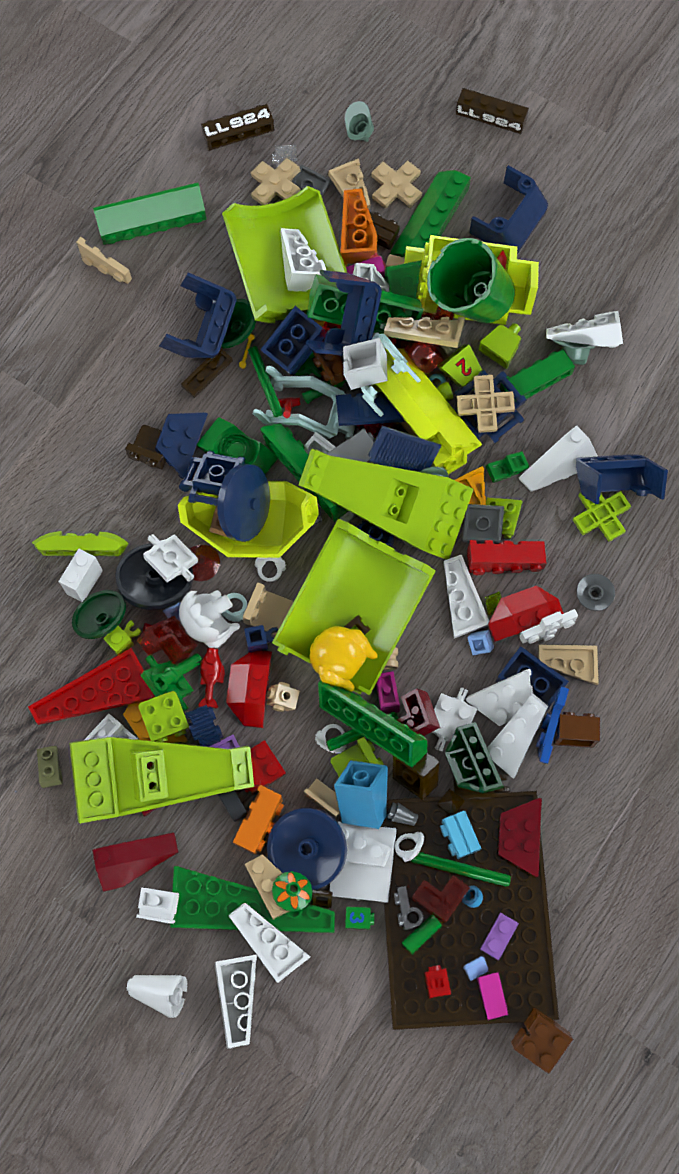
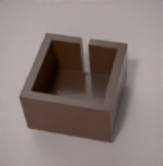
(577, 730)
(545, 1041)

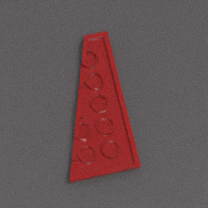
(103, 688)

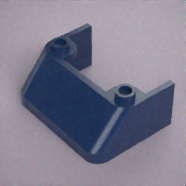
(524, 219)
(218, 309)
(358, 315)
(620, 473)

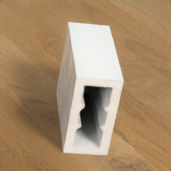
(80, 575)

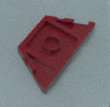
(521, 836)

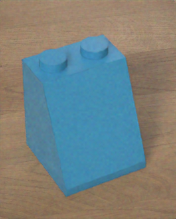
(362, 794)

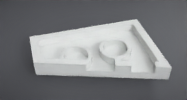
(364, 849)

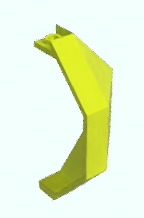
(289, 517)

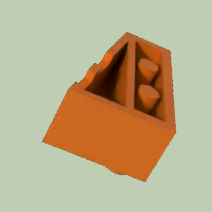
(259, 820)

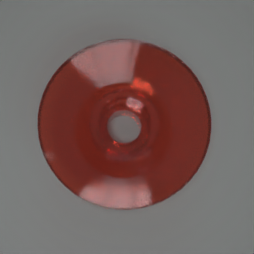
(211, 563)

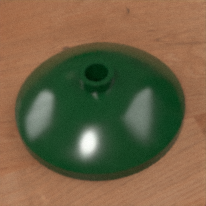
(240, 324)
(98, 614)

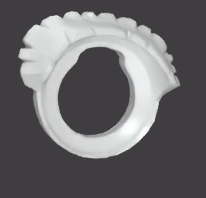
(280, 564)
(321, 739)
(418, 838)

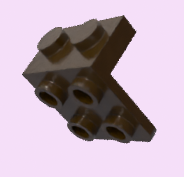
(143, 448)

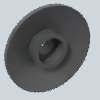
(600, 585)

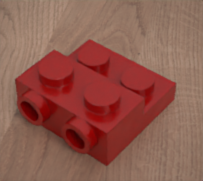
(264, 766)

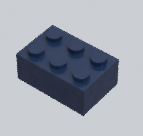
(288, 342)
(543, 679)

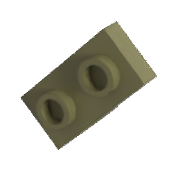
(49, 767)

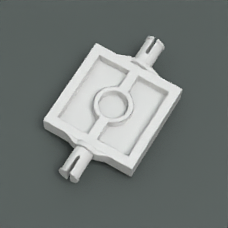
(170, 558)
(451, 714)

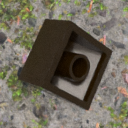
(420, 778)

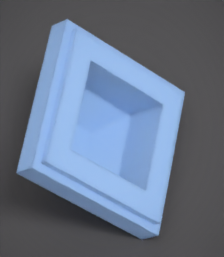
(173, 610)

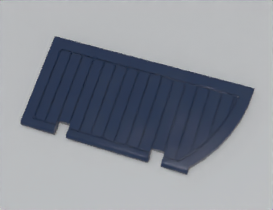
(358, 412)

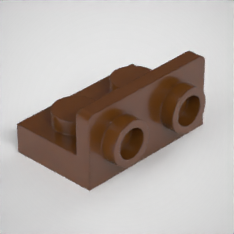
(331, 366)

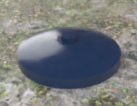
(243, 502)
(308, 844)

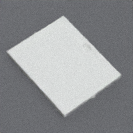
(367, 881)

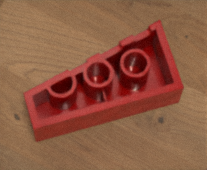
(505, 557)

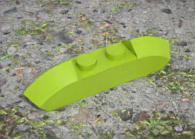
(102, 545)

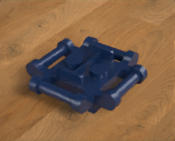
(501, 417)
(209, 476)

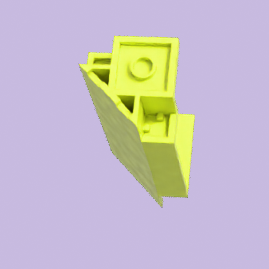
(522, 272)
(428, 414)

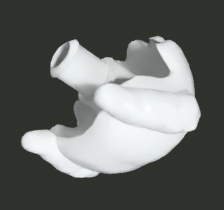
(203, 617)

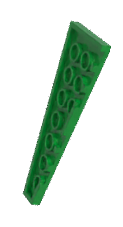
(208, 901)

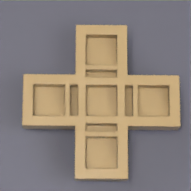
(275, 181)
(396, 184)
(485, 403)

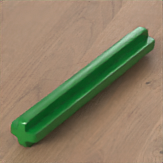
(348, 737)

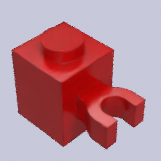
(437, 982)

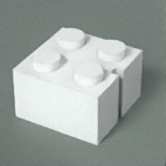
(365, 363)

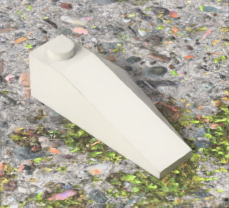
(299, 261)
(601, 331)
(559, 460)

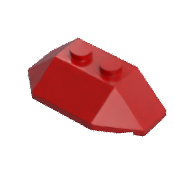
(522, 611)
(249, 687)

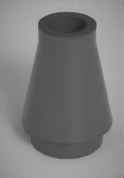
(401, 814)

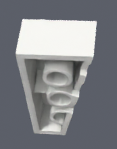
(236, 989)

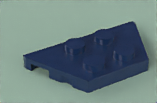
(180, 439)

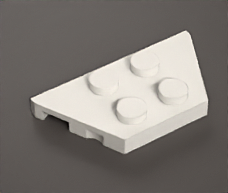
(504, 698)

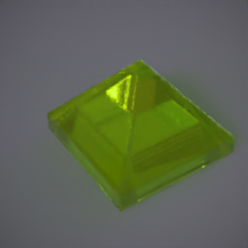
(492, 602)

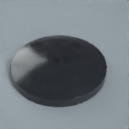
(145, 586)

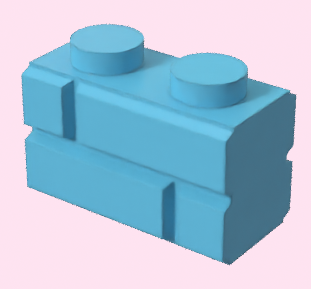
(460, 835)

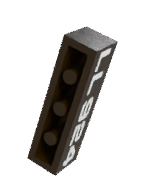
(492, 110)
(237, 127)

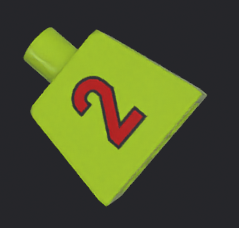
(461, 366)

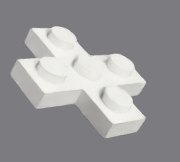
(549, 626)

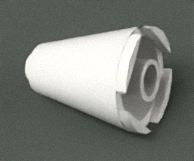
(159, 992)

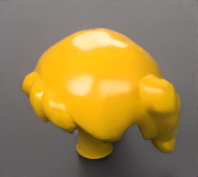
(339, 655)

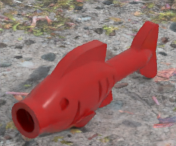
(211, 672)

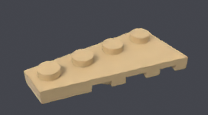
(438, 332)

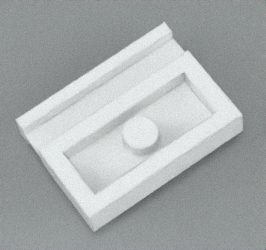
(157, 905)

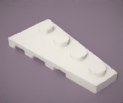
(464, 602)
(515, 738)

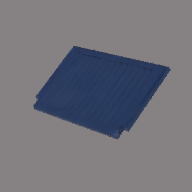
(402, 450)

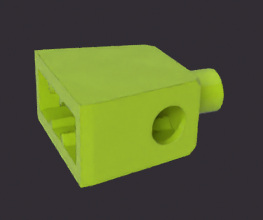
(501, 344)

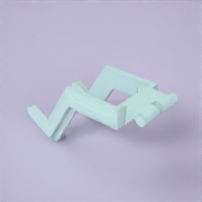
(400, 365)
(328, 431)

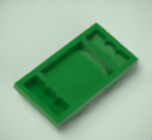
(230, 441)

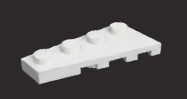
(269, 944)

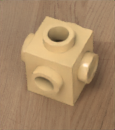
(282, 697)

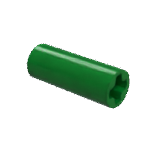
(421, 934)

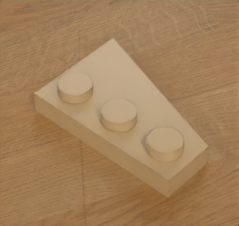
(104, 265)

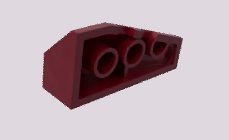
(128, 860)

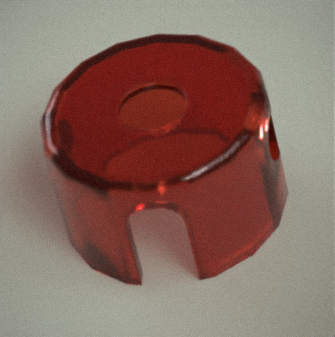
(423, 355)

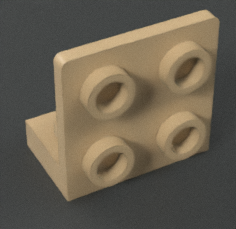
(266, 609)

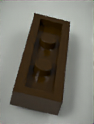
(206, 373)

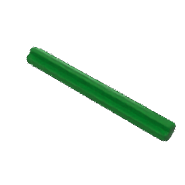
(265, 381)
(462, 869)

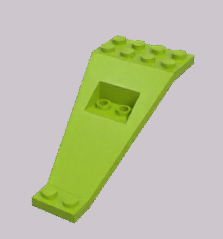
(406, 503)
(115, 780)

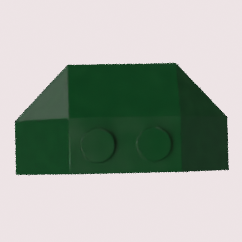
(471, 760)

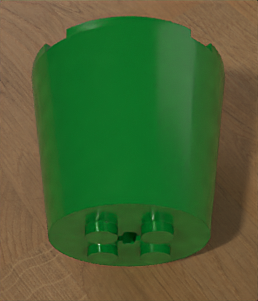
(470, 281)

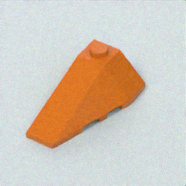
(358, 230)

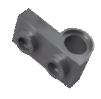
(401, 899)

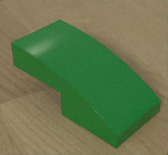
(507, 467)

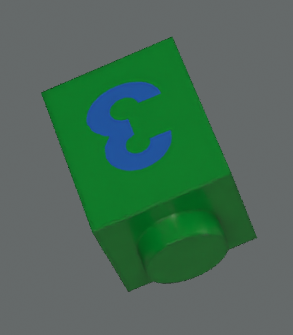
(359, 918)

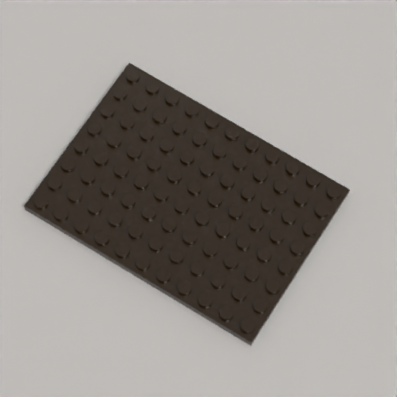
(526, 962)

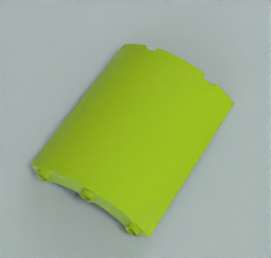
(259, 253)
(354, 579)

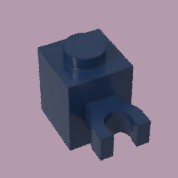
(258, 638)

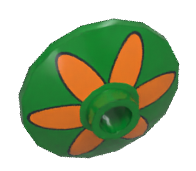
(288, 899)

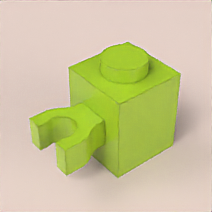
(120, 640)

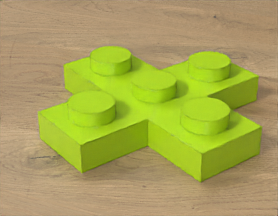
(603, 515)

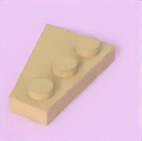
(349, 177)
(571, 660)
(263, 875)

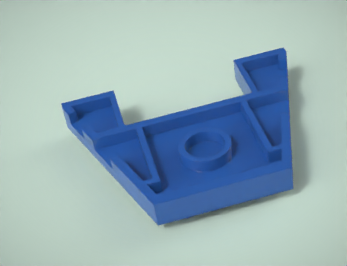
(549, 725)

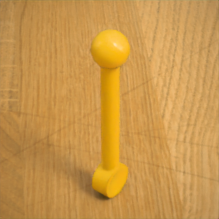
(242, 364)

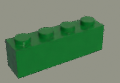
(541, 374)

